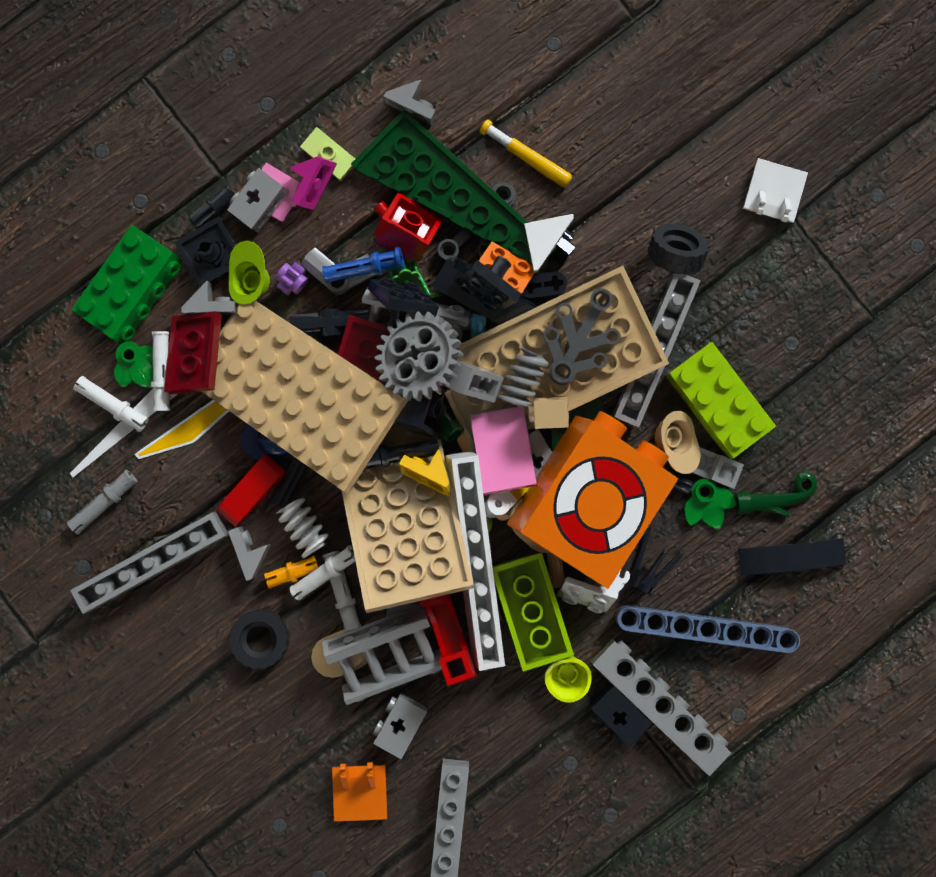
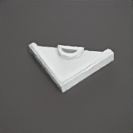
(544, 236)

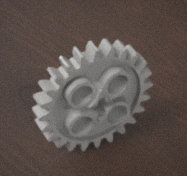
(418, 356)

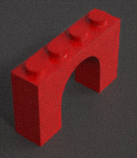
(455, 653)

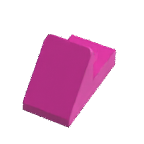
(315, 176)

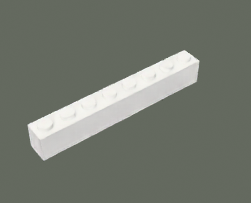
(480, 601)

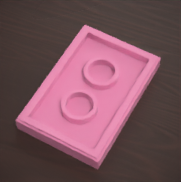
(503, 450)

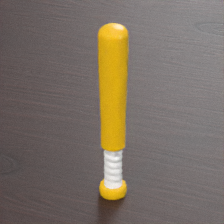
(534, 159)

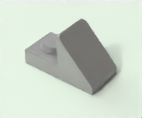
(405, 99)
(203, 302)
(249, 560)

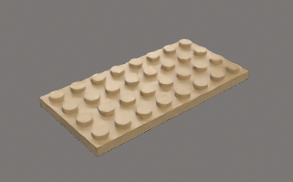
(628, 360)
(302, 394)
(404, 534)

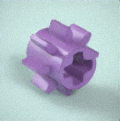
(291, 278)

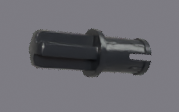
(211, 207)

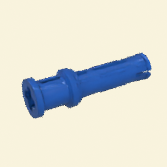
(375, 264)

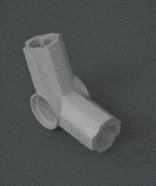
(313, 264)

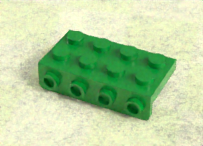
(128, 285)

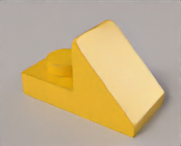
(432, 475)

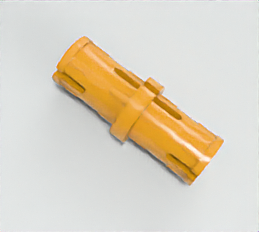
(291, 572)

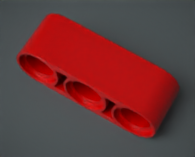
(251, 490)

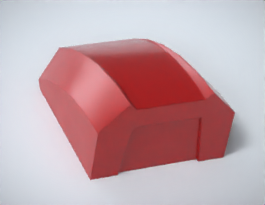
(407, 227)

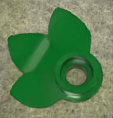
(136, 369)
(708, 508)

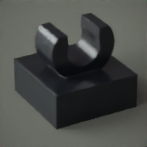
(563, 248)

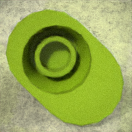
(247, 273)

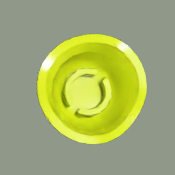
(568, 679)

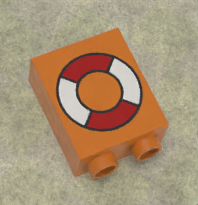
(594, 497)

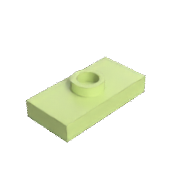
(323, 146)

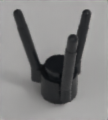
(647, 578)

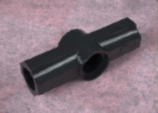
(327, 322)

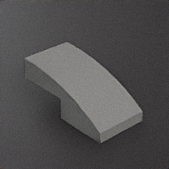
(718, 468)

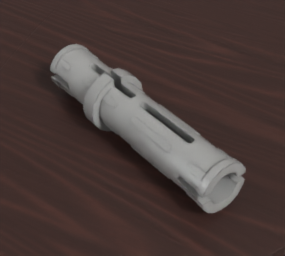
(109, 495)

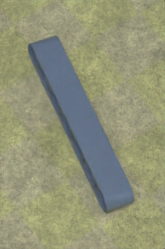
(719, 629)

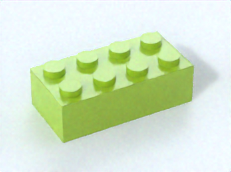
(720, 401)
(532, 611)

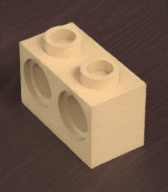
(549, 412)

